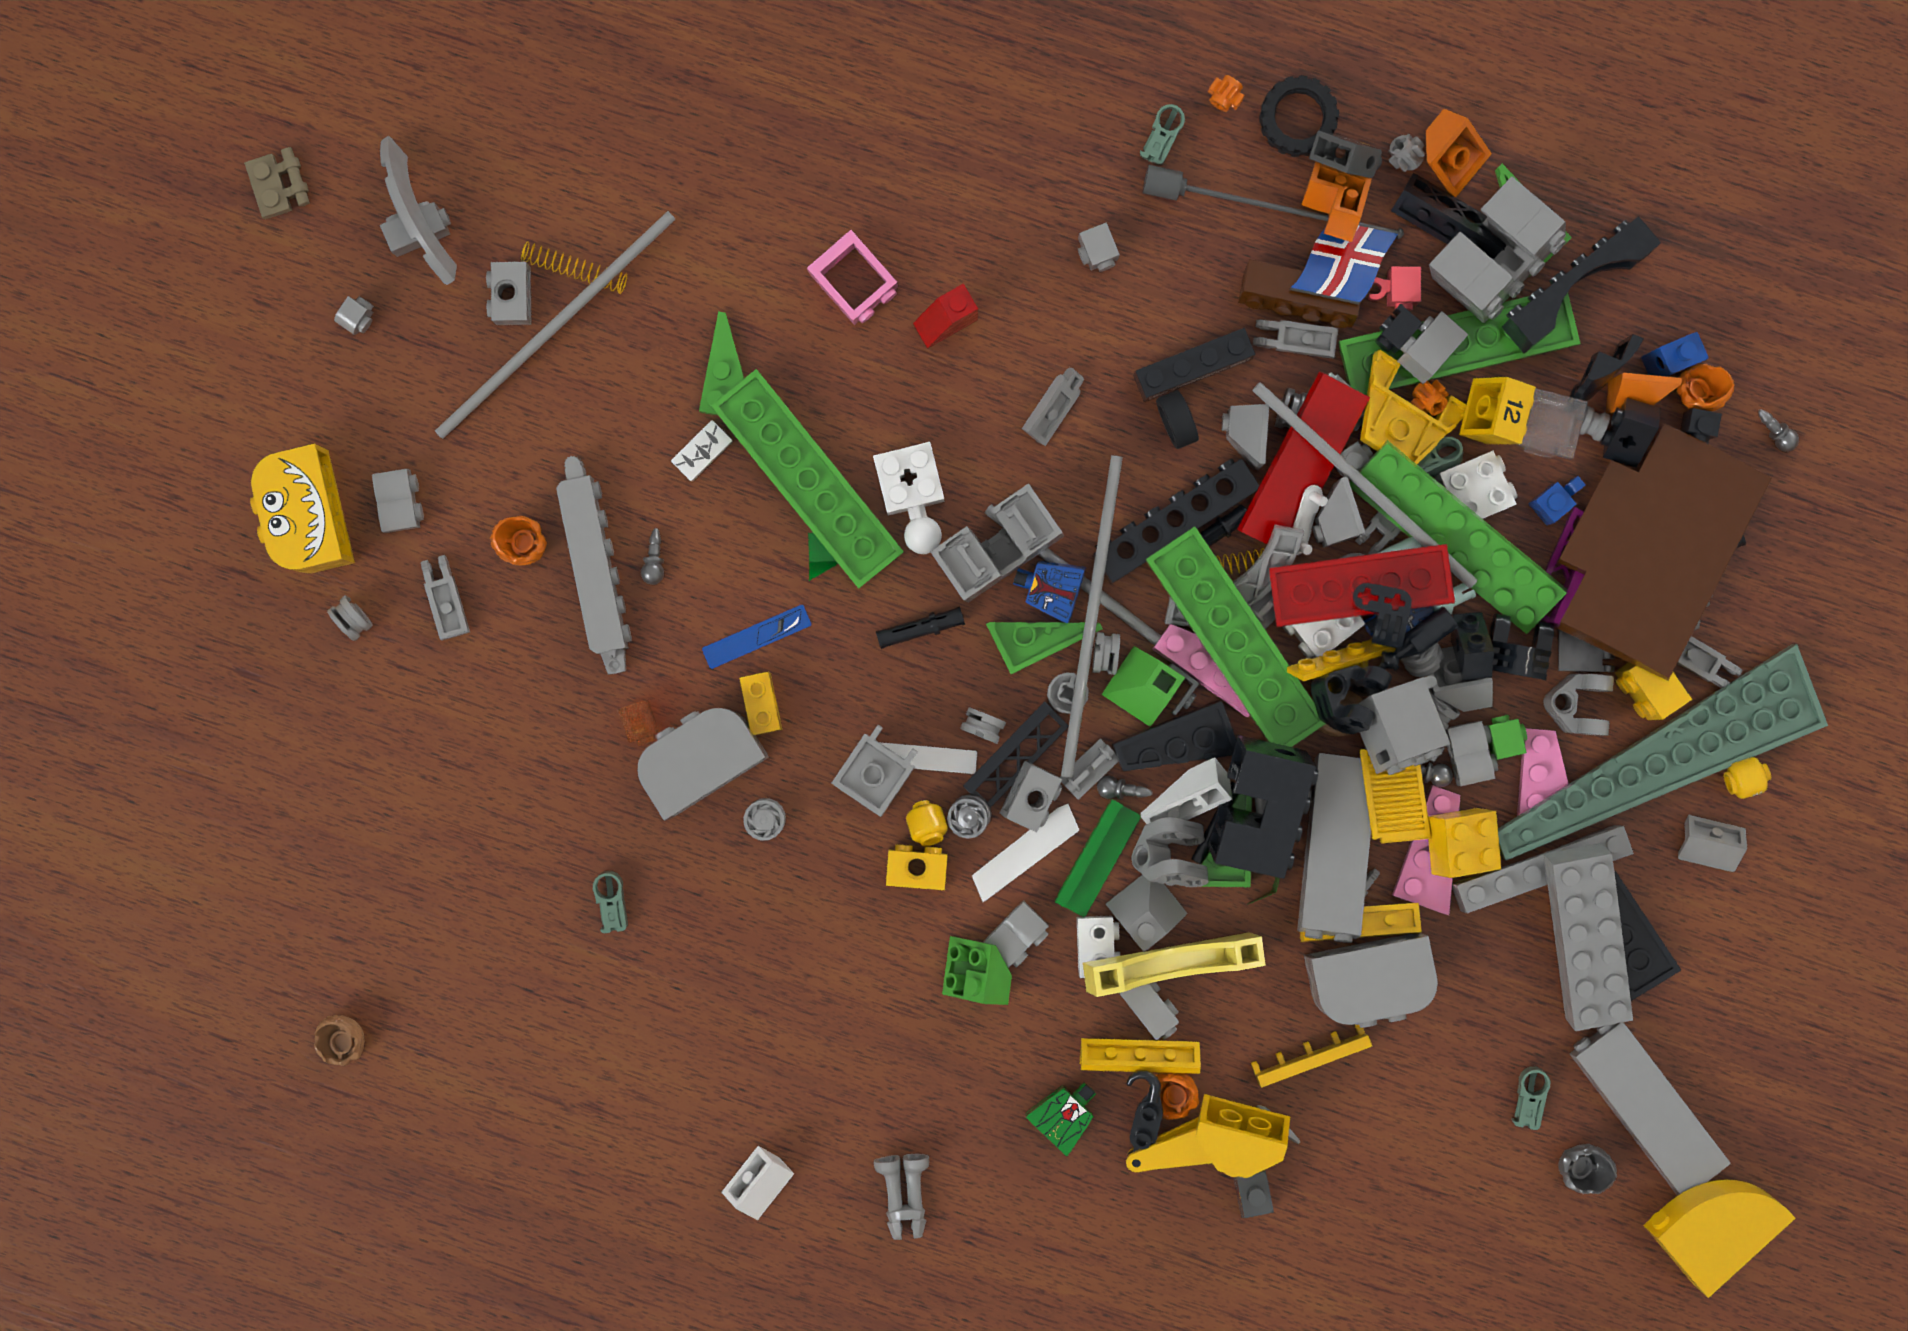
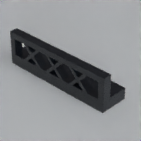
(1442, 222)
(1009, 746)

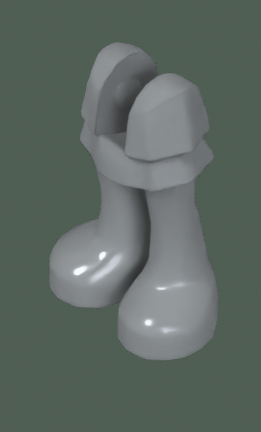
(890, 1168)

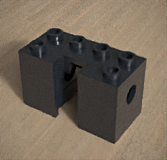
(1264, 840)

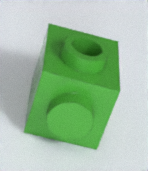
(1507, 737)

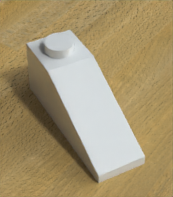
(1192, 793)

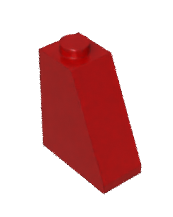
(946, 316)

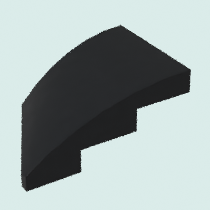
(1604, 367)

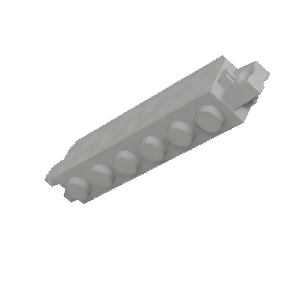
(592, 566)

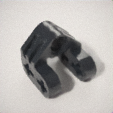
(1389, 624)
(1520, 659)
(1362, 681)

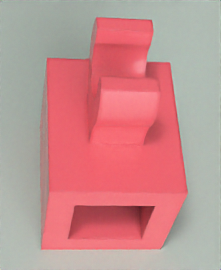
(1401, 287)

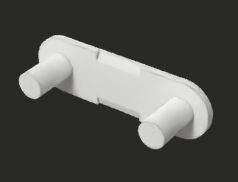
(1309, 506)

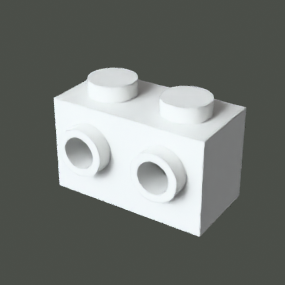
(1095, 939)
(757, 1183)

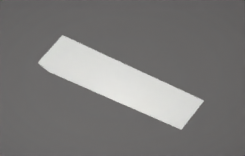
(1025, 852)

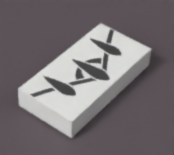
(701, 450)

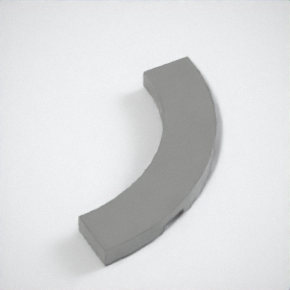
(409, 212)
(1256, 581)

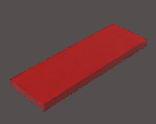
(1332, 413)
(1326, 587)

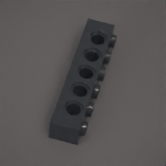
(1242, 486)

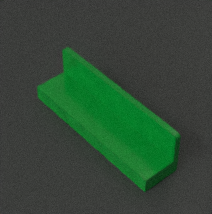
(1097, 858)

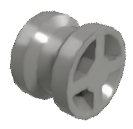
(1594, 423)

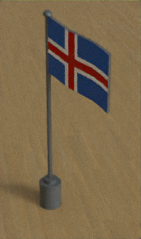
(1335, 266)

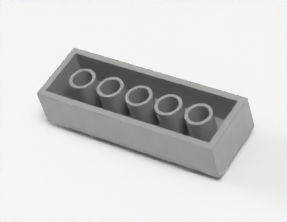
(1588, 936)

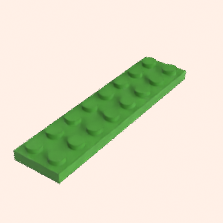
(1483, 347)
(807, 478)
(1502, 571)
(1235, 639)

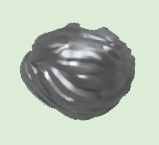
(1587, 1169)

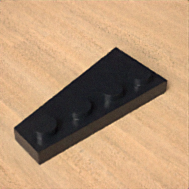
(1186, 738)
(1645, 953)

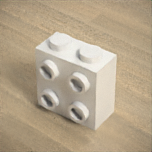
(1480, 484)
(1323, 635)

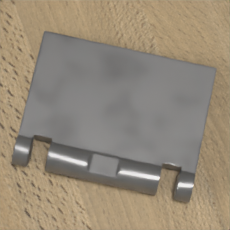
(1580, 655)

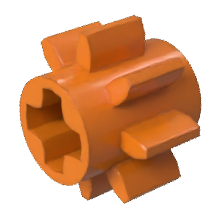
(1226, 93)
(1430, 397)

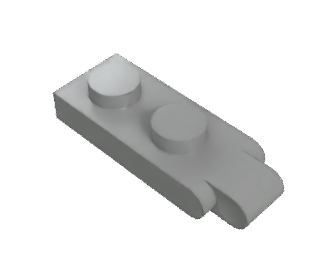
(1054, 406)

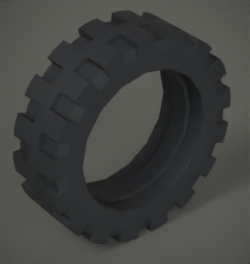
(1302, 86)

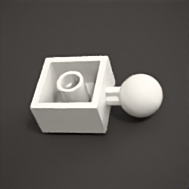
(922, 532)

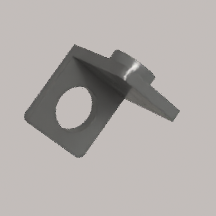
(1188, 696)

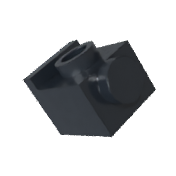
(1397, 330)
(1701, 424)

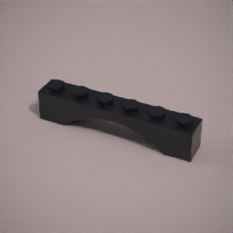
(1622, 251)

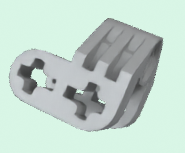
(1567, 689)
(1154, 859)

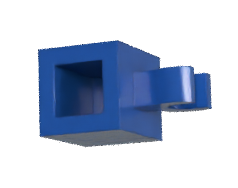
(1556, 500)

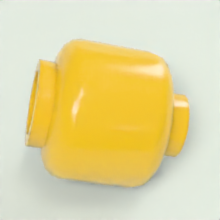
(1747, 778)
(926, 823)

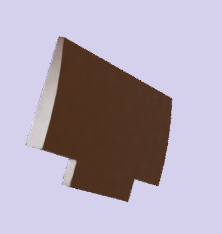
(1657, 548)

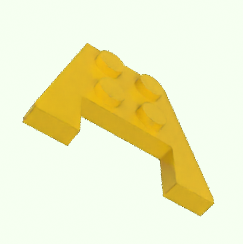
(1399, 421)

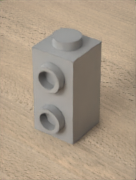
(398, 237)
(1151, 1010)

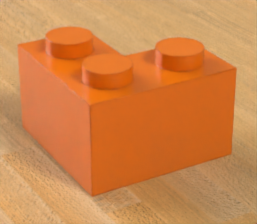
(1339, 196)

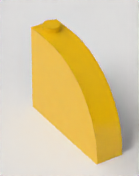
(1717, 1229)

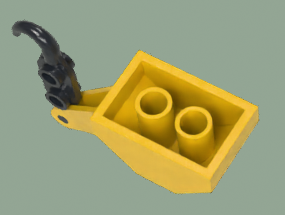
(1226, 1133)

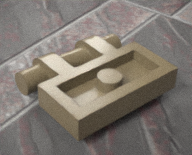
(269, 187)

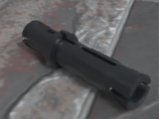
(914, 629)

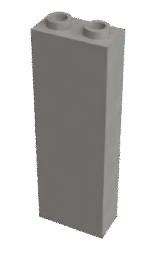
(1335, 851)
(1649, 1107)

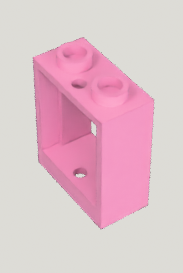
(836, 254)

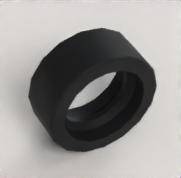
(1177, 419)

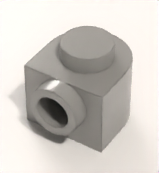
(354, 315)
(1356, 456)

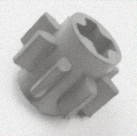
(1406, 152)

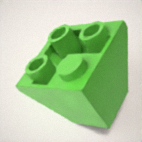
(1143, 686)
(976, 972)

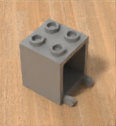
(1404, 727)
(874, 773)

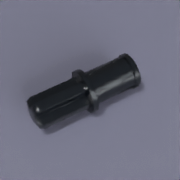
(1224, 526)

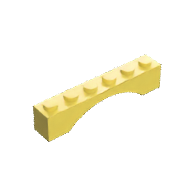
(1142, 968)

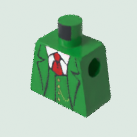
(1063, 1116)

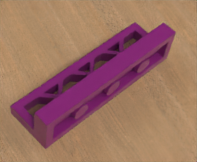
(1572, 578)

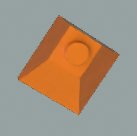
(1454, 150)
(1638, 387)

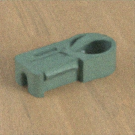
(1162, 139)
(1434, 464)
(611, 906)
(1531, 1103)

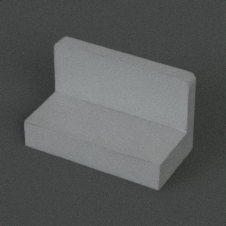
(1713, 843)

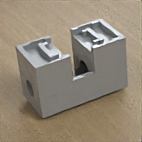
(1530, 235)
(979, 566)

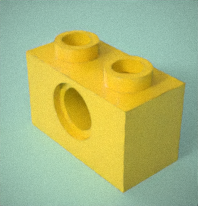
(760, 703)
(900, 875)

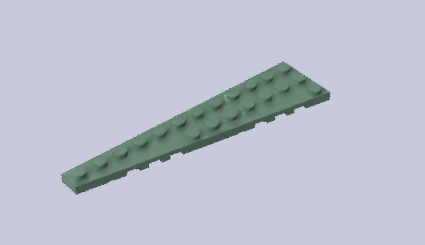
(1733, 724)

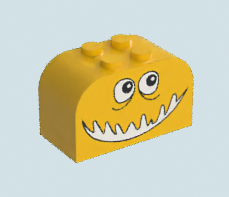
(300, 510)

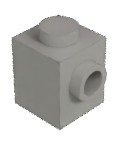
(1098, 248)

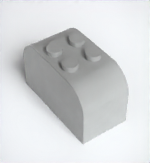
(697, 759)
(1373, 979)

